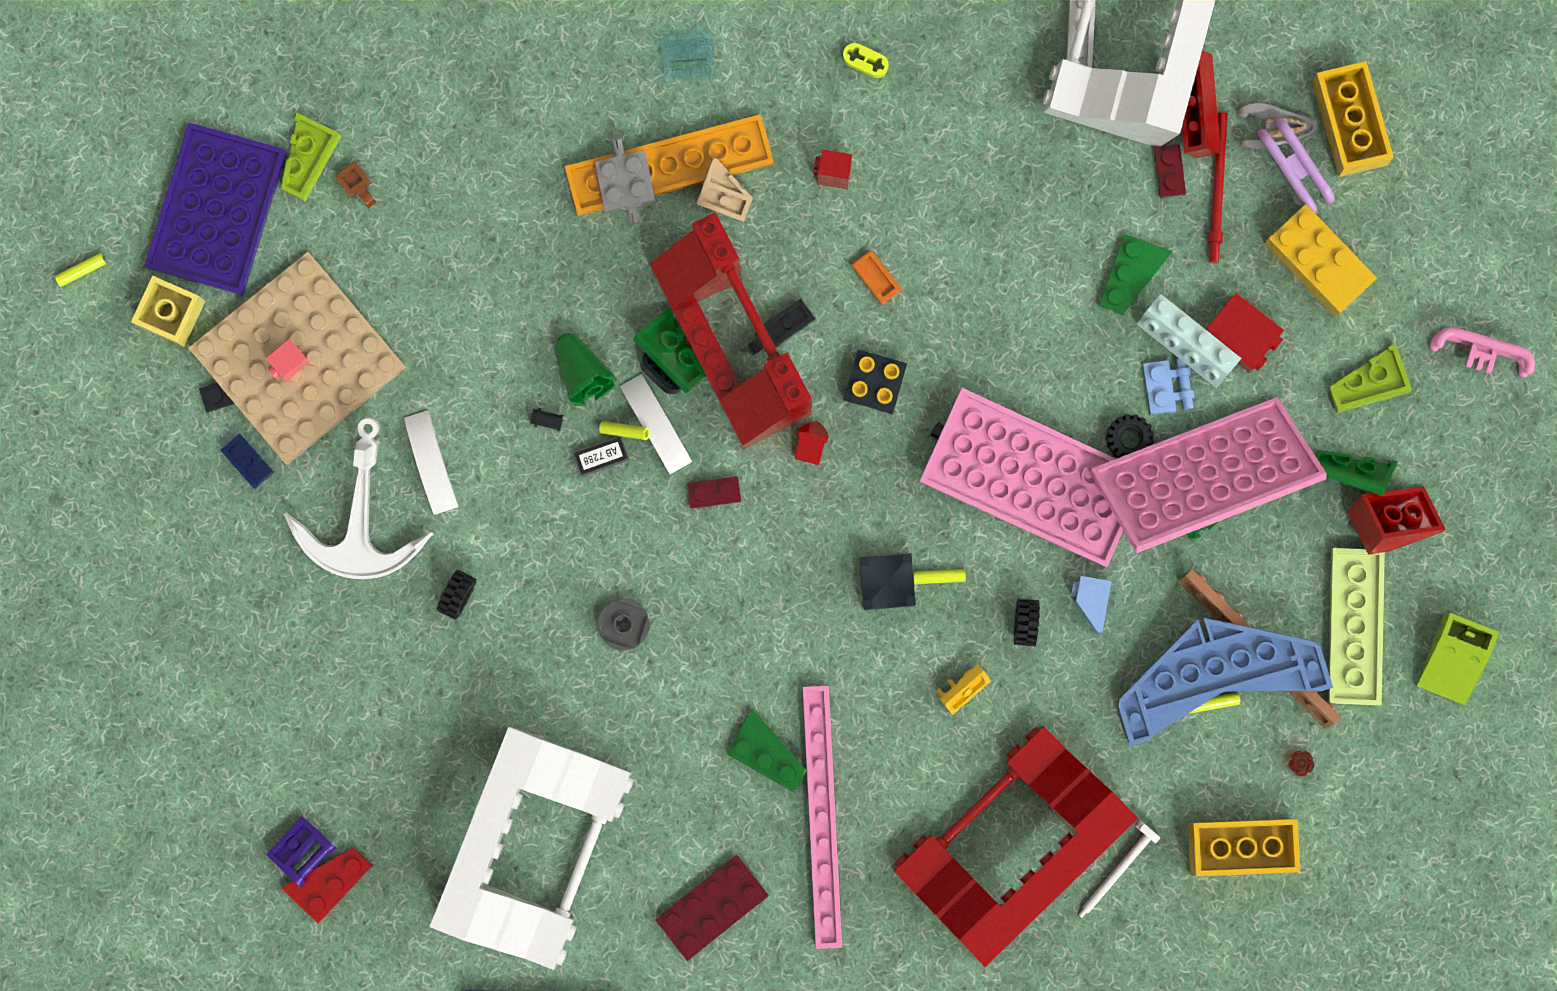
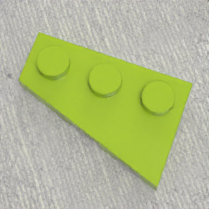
(309, 154)
(1373, 382)

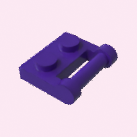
(295, 846)

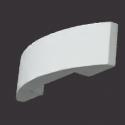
(652, 416)
(430, 462)

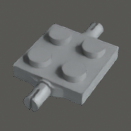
(625, 181)

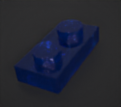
(247, 461)

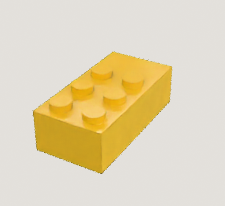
(1352, 119)
(1320, 260)
(1243, 847)

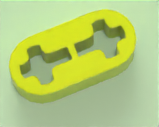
(868, 55)

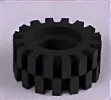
(1125, 422)
(456, 594)
(1026, 622)

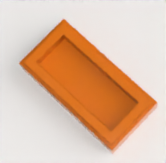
(876, 277)

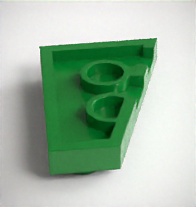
(668, 349)

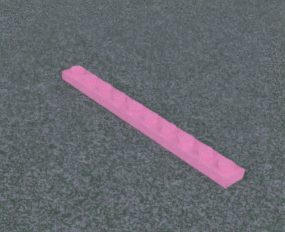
(822, 817)

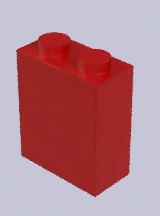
(1246, 332)

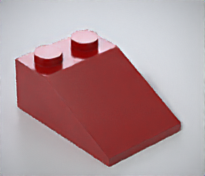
(1394, 519)

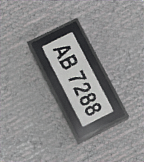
(601, 456)

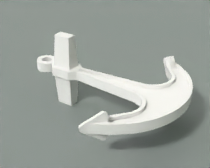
(356, 555)

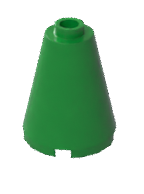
(582, 370)

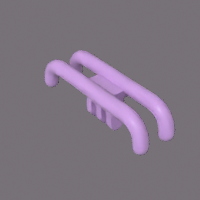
(1296, 165)

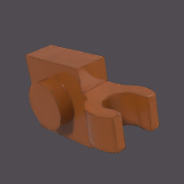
(355, 182)

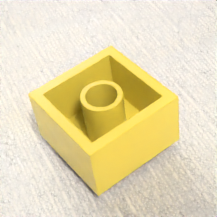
(168, 311)

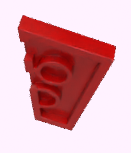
(328, 884)

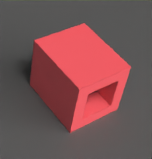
(286, 361)

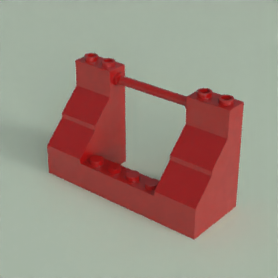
(697, 269)
(1072, 795)

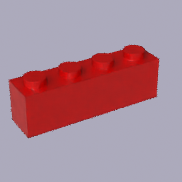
(1200, 121)

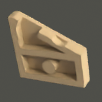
(724, 193)

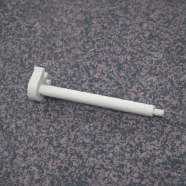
(1121, 867)

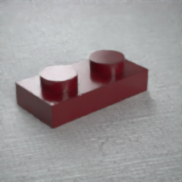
(1169, 171)
(714, 492)

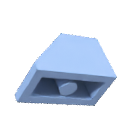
(1092, 600)

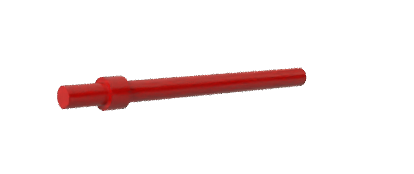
(1215, 236)

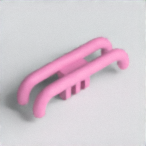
(1485, 349)

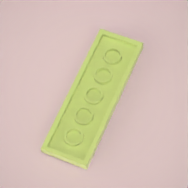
(1356, 627)

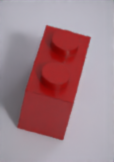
(833, 169)

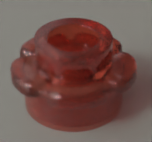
(1303, 756)

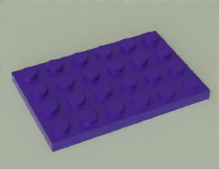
(215, 209)

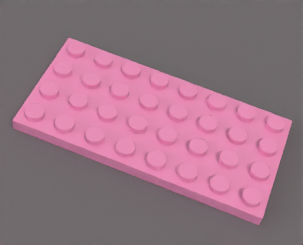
(1207, 474)
(1024, 476)

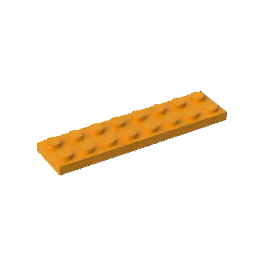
(682, 160)

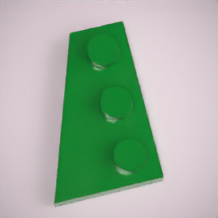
(1131, 272)
(1363, 474)
(765, 753)

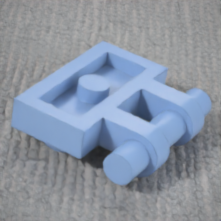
(1160, 388)

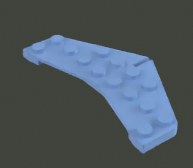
(1231, 661)

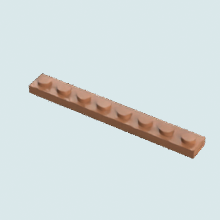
(1215, 604)

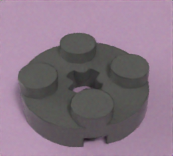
(631, 637)

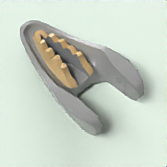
(1301, 125)

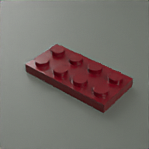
(712, 907)

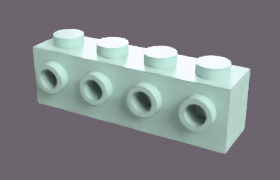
(1188, 341)

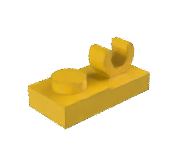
(967, 687)

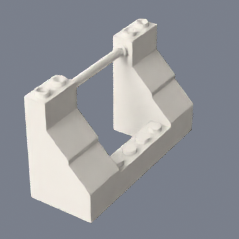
(1133, 103)
(495, 917)

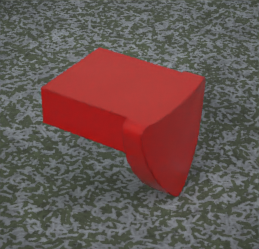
(811, 442)

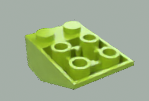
(1457, 658)

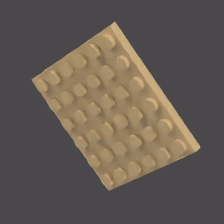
(343, 351)

